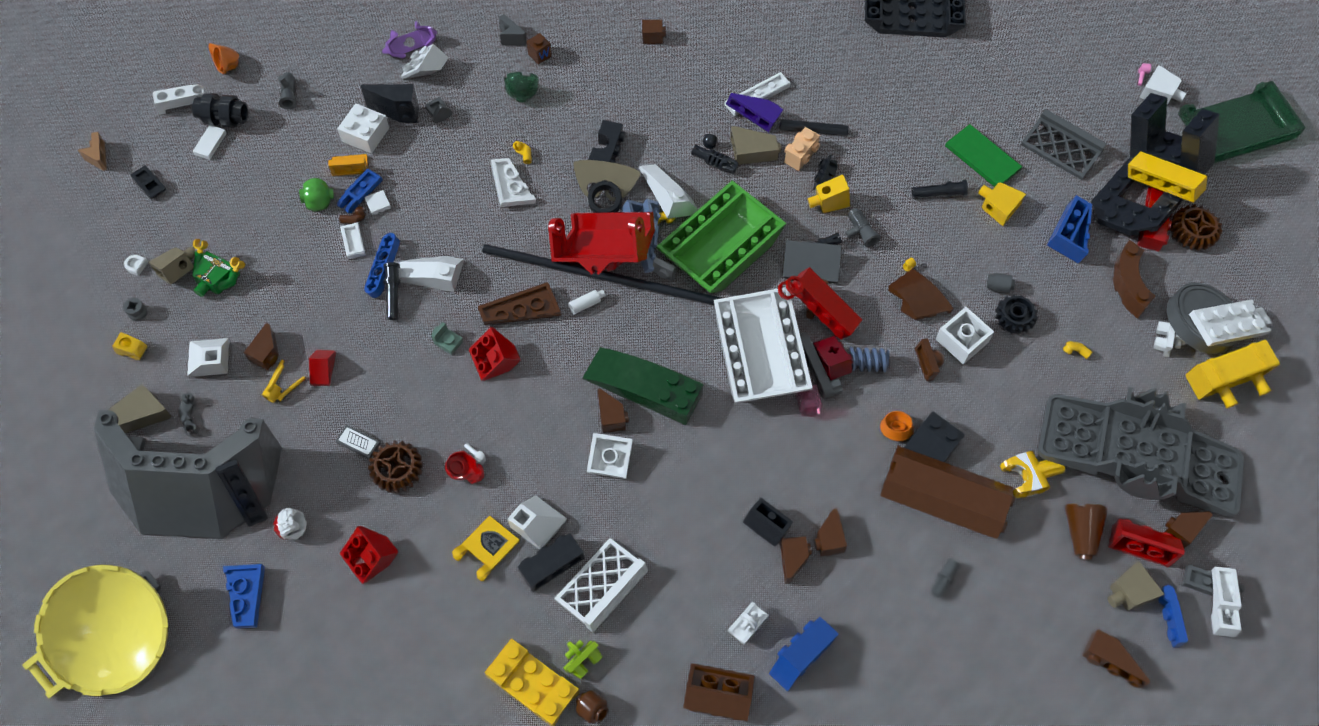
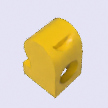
(129, 346)

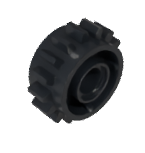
(1020, 306)

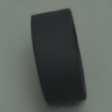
(604, 185)

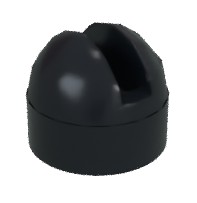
(709, 141)

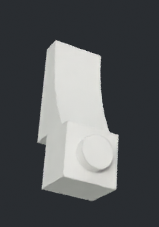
(1225, 602)

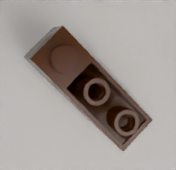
(1110, 654)

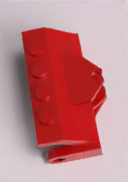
(602, 239)

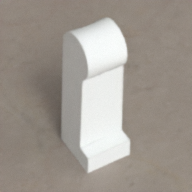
(176, 97)

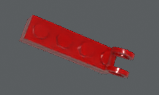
(1155, 239)
(822, 302)

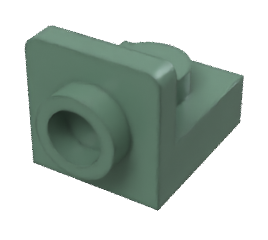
(446, 338)

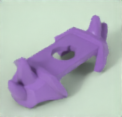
(423, 37)

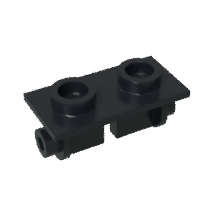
(827, 167)

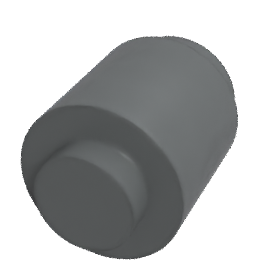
(1000, 282)

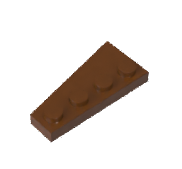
(523, 305)

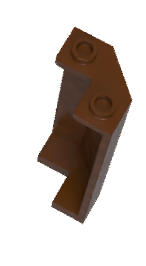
(948, 492)

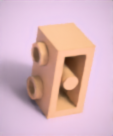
(802, 148)

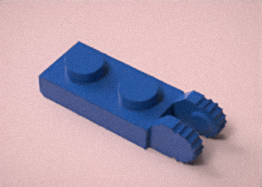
(359, 189)
(1172, 614)

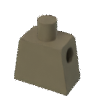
(173, 264)
(1134, 589)

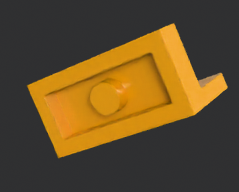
(348, 164)

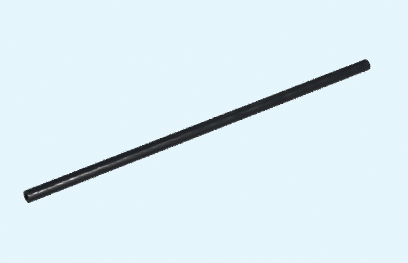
(607, 276)

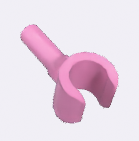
(1144, 69)

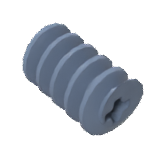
(869, 359)

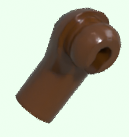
(354, 218)

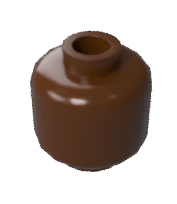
(592, 707)

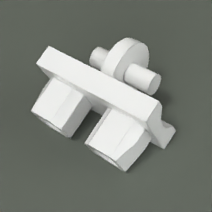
(1166, 344)
(748, 623)

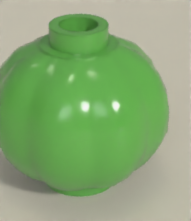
(316, 194)

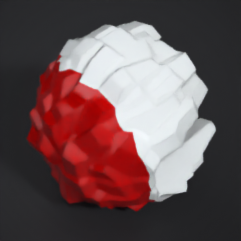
(290, 524)

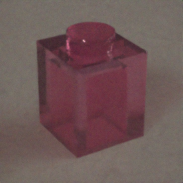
(809, 402)

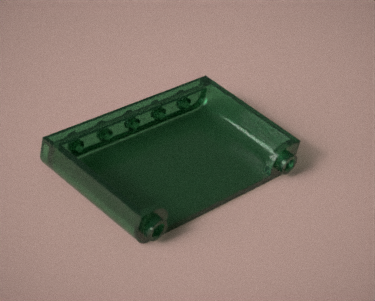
(1251, 121)

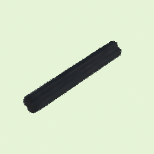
(817, 127)

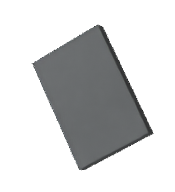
(821, 258)

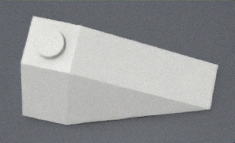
(669, 194)
(431, 272)

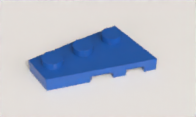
(245, 592)

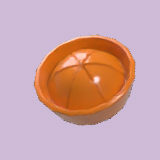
(897, 426)

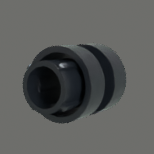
(224, 110)

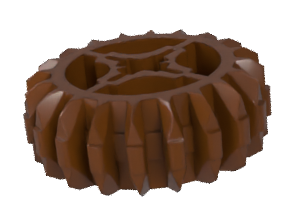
(1196, 227)
(394, 480)

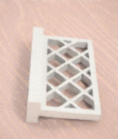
(616, 592)

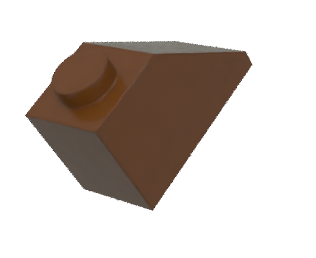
(263, 348)
(612, 413)
(1187, 525)
(830, 537)
(794, 556)

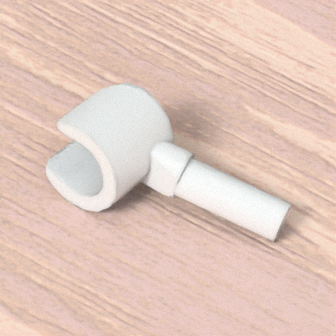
(478, 455)

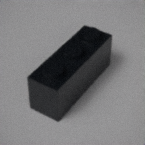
(550, 562)

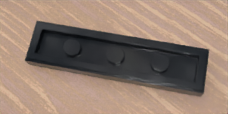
(242, 492)

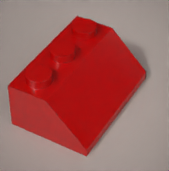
(1145, 543)

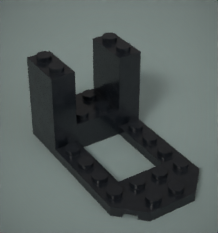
(1192, 150)

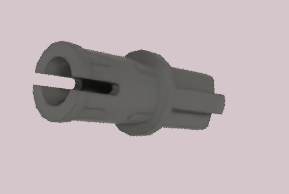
(945, 578)

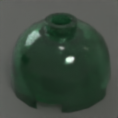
(521, 86)

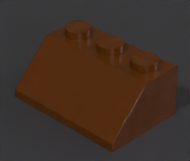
(719, 692)

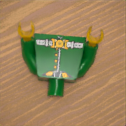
(212, 271)

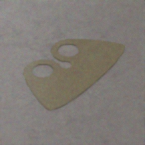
(597, 171)

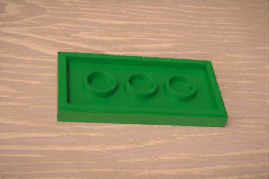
(983, 156)

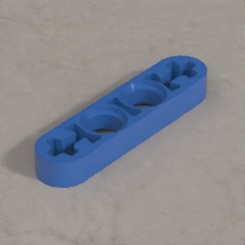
(388, 245)

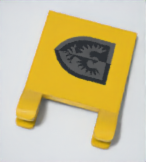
(488, 544)

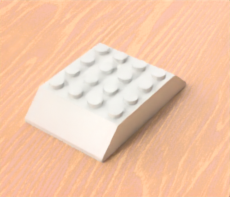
(761, 346)

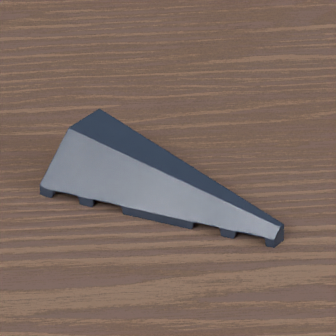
(647, 206)

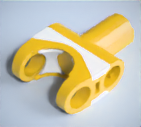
(1033, 473)

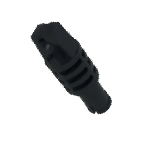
(716, 159)

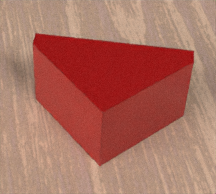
(321, 367)

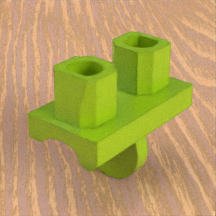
(575, 664)

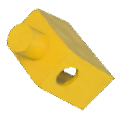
(831, 195)
(1001, 201)

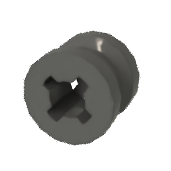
(139, 311)

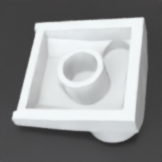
(609, 455)

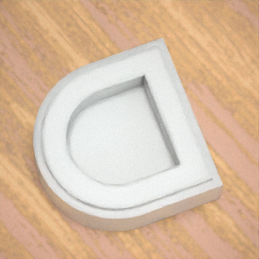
(135, 264)

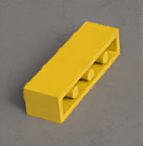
(1167, 176)

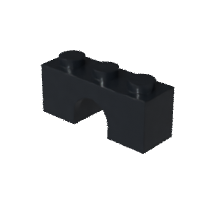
(610, 135)

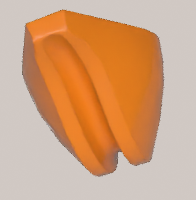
(223, 57)

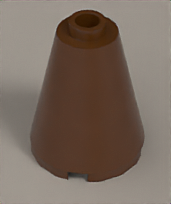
(1086, 528)

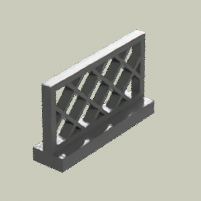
(1070, 134)

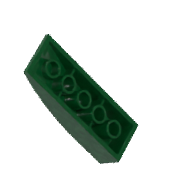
(645, 384)

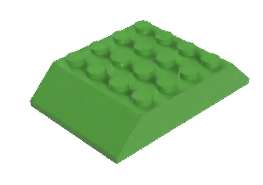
(723, 238)

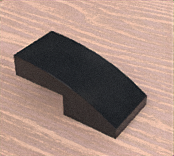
(148, 182)

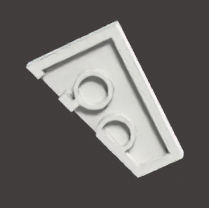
(509, 185)

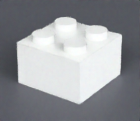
(363, 128)
(964, 335)

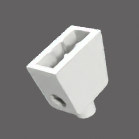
(1164, 84)

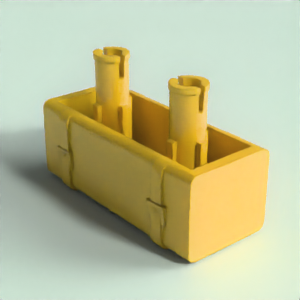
(1233, 369)

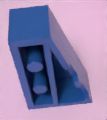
(1072, 230)
(803, 652)

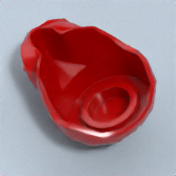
(464, 467)

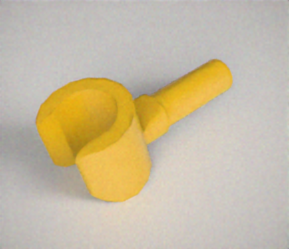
(909, 264)

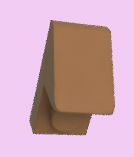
(96, 152)

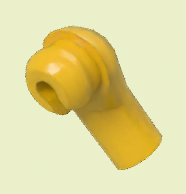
(1079, 347)

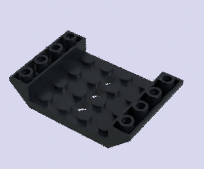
(932, 17)

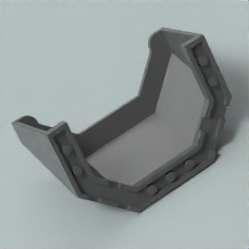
(183, 490)

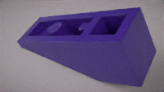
(758, 110)

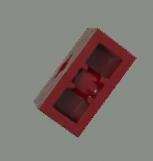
(834, 357)

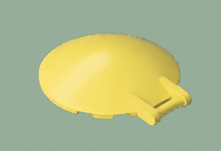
(98, 632)

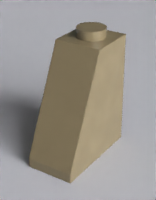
(753, 146)
(139, 410)

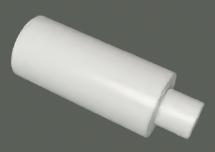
(586, 301)

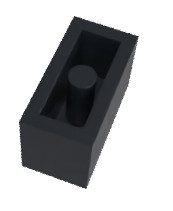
(767, 522)

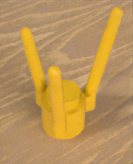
(272, 391)

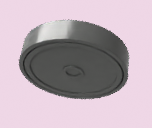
(1190, 298)

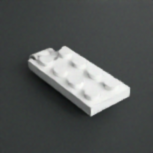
(1231, 322)

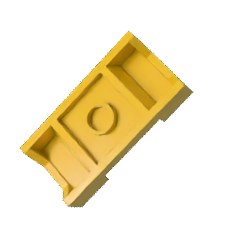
(531, 682)

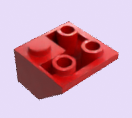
(493, 354)
(368, 553)

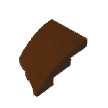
(919, 296)

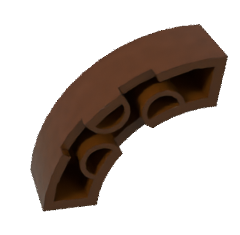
(1128, 282)

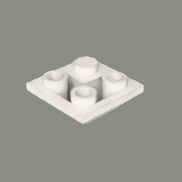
(424, 62)
(208, 357)
(536, 521)

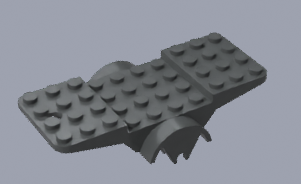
(1145, 448)

